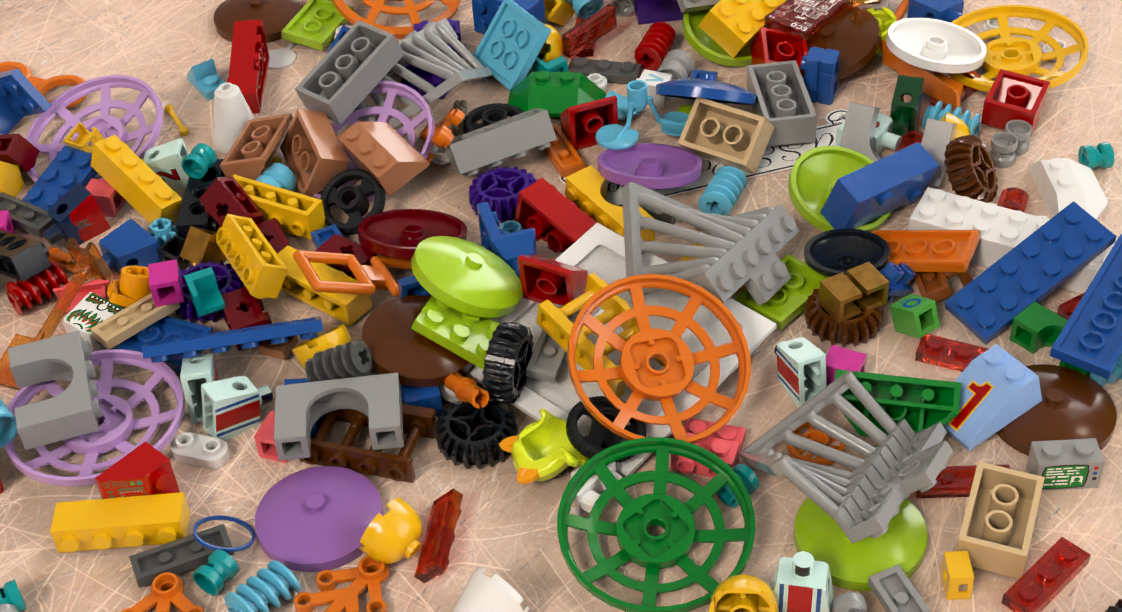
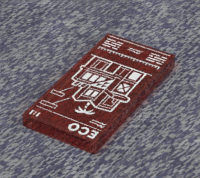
(804, 17)

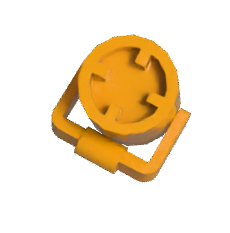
(131, 287)

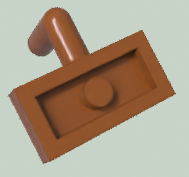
(935, 284)

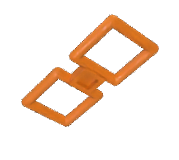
(369, 277)

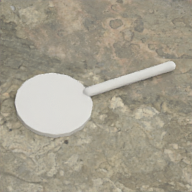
(282, 57)

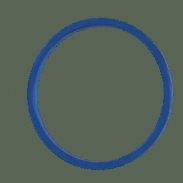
(219, 517)

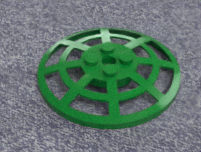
(652, 510)

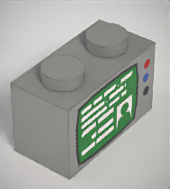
(1066, 463)

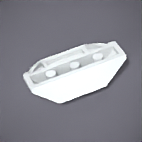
(1065, 181)

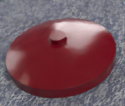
(401, 230)

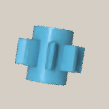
(162, 230)

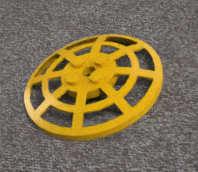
(1021, 54)

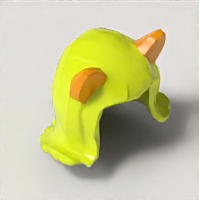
(542, 450)

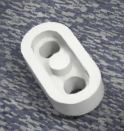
(200, 450)

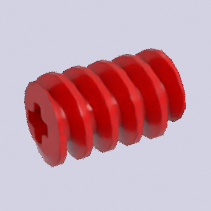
(655, 46)
(40, 284)

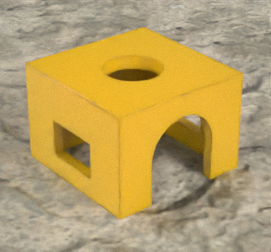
(83, 138)
(957, 571)

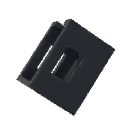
(171, 250)

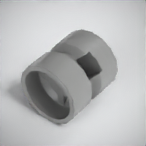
(677, 63)

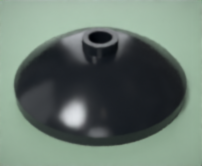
(843, 249)

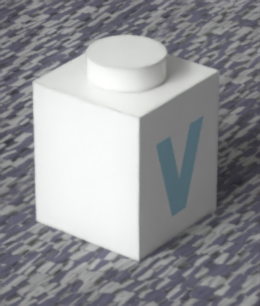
(653, 78)

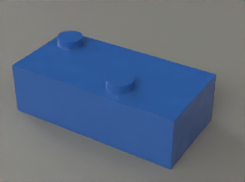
(879, 188)

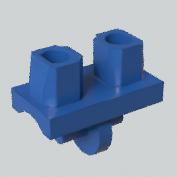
(898, 279)

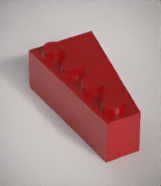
(249, 61)
(551, 216)

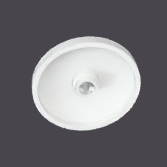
(936, 45)

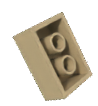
(726, 135)
(1000, 519)

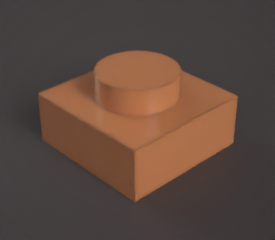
(279, 350)

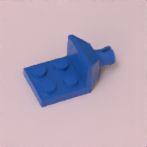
(18, 99)
(504, 245)

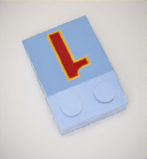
(992, 395)

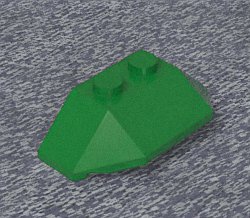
(554, 92)
(915, 399)

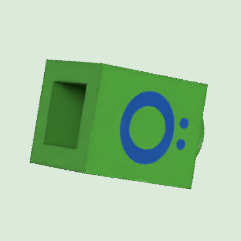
(914, 315)

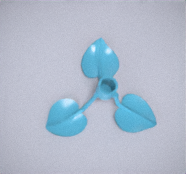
(619, 137)

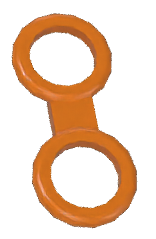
(45, 85)

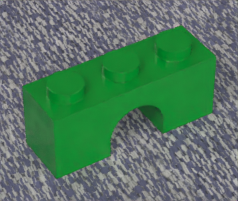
(1039, 328)

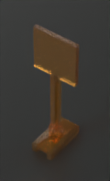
(89, 266)

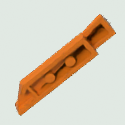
(934, 83)

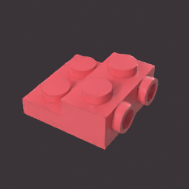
(725, 444)

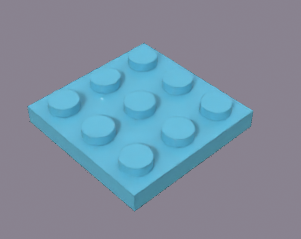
(511, 43)

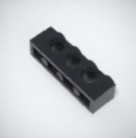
(192, 210)
(22, 256)

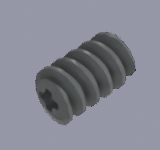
(340, 362)

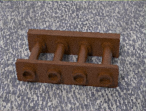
(416, 423)

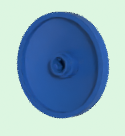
(706, 88)

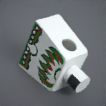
(87, 314)

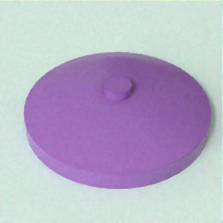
(650, 166)
(316, 518)

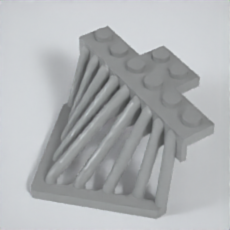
(431, 53)
(735, 252)
(870, 494)

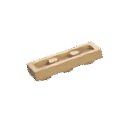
(130, 321)

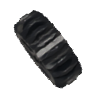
(507, 362)
(474, 434)

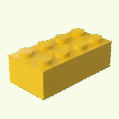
(737, 22)

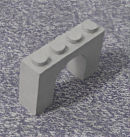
(860, 130)
(304, 403)
(70, 412)

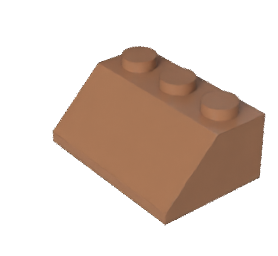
(256, 146)
(313, 151)
(382, 153)

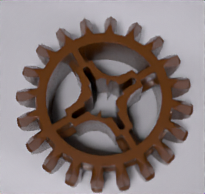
(971, 169)
(847, 332)

